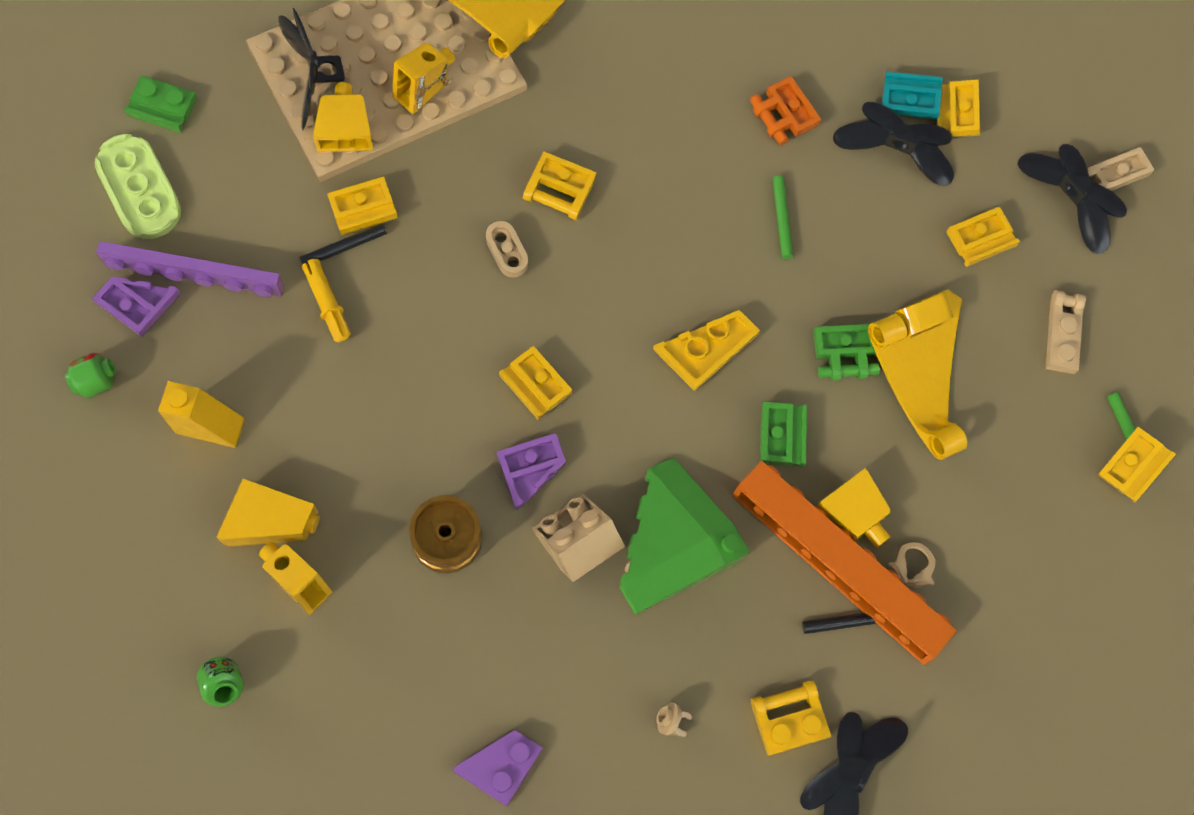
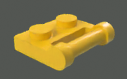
(563, 177)
(795, 728)

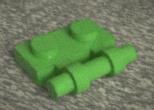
(844, 342)

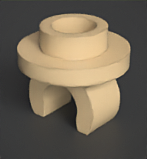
(669, 719)

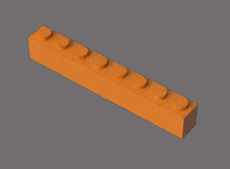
(844, 563)

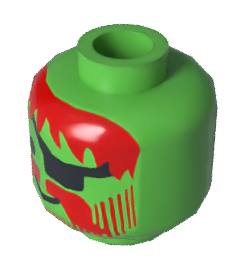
(90, 375)

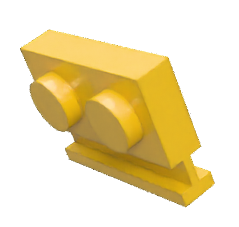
(960, 108)
(362, 205)
(982, 236)
(535, 382)
(1136, 464)

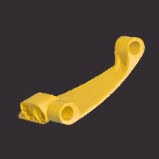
(509, 20)
(917, 360)

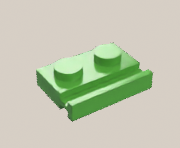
(160, 103)
(783, 434)

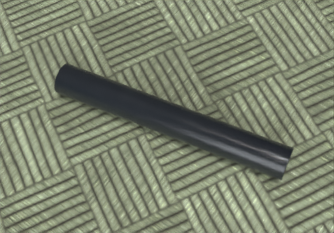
(345, 244)
(836, 623)

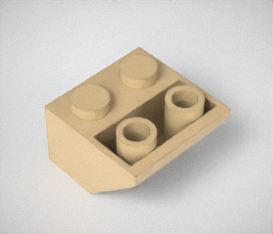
(579, 537)

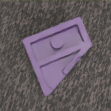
(135, 303)
(530, 467)
(500, 766)

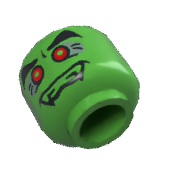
(219, 681)

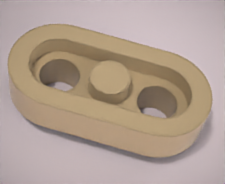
(508, 250)

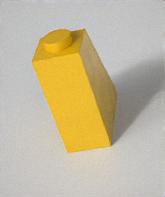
(199, 415)
(266, 516)

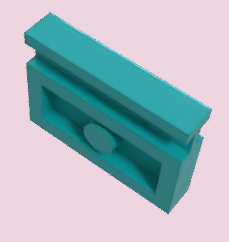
(912, 94)

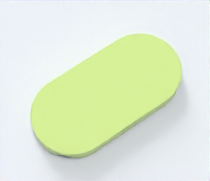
(137, 186)

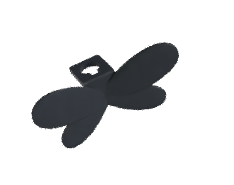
(300, 43)
(889, 130)
(1091, 199)
(857, 755)

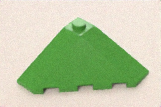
(678, 539)

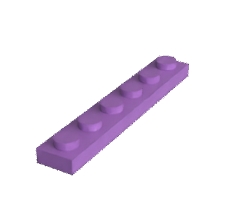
(180, 267)

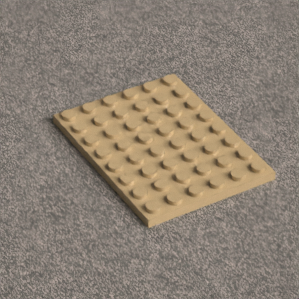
(369, 41)

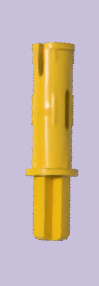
(331, 311)

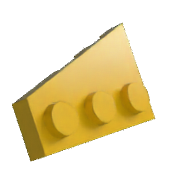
(707, 349)

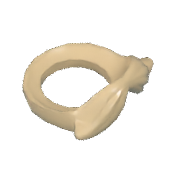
(899, 566)

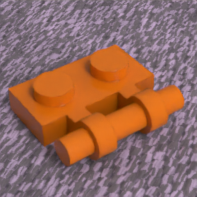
(792, 106)

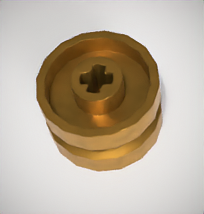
(449, 516)

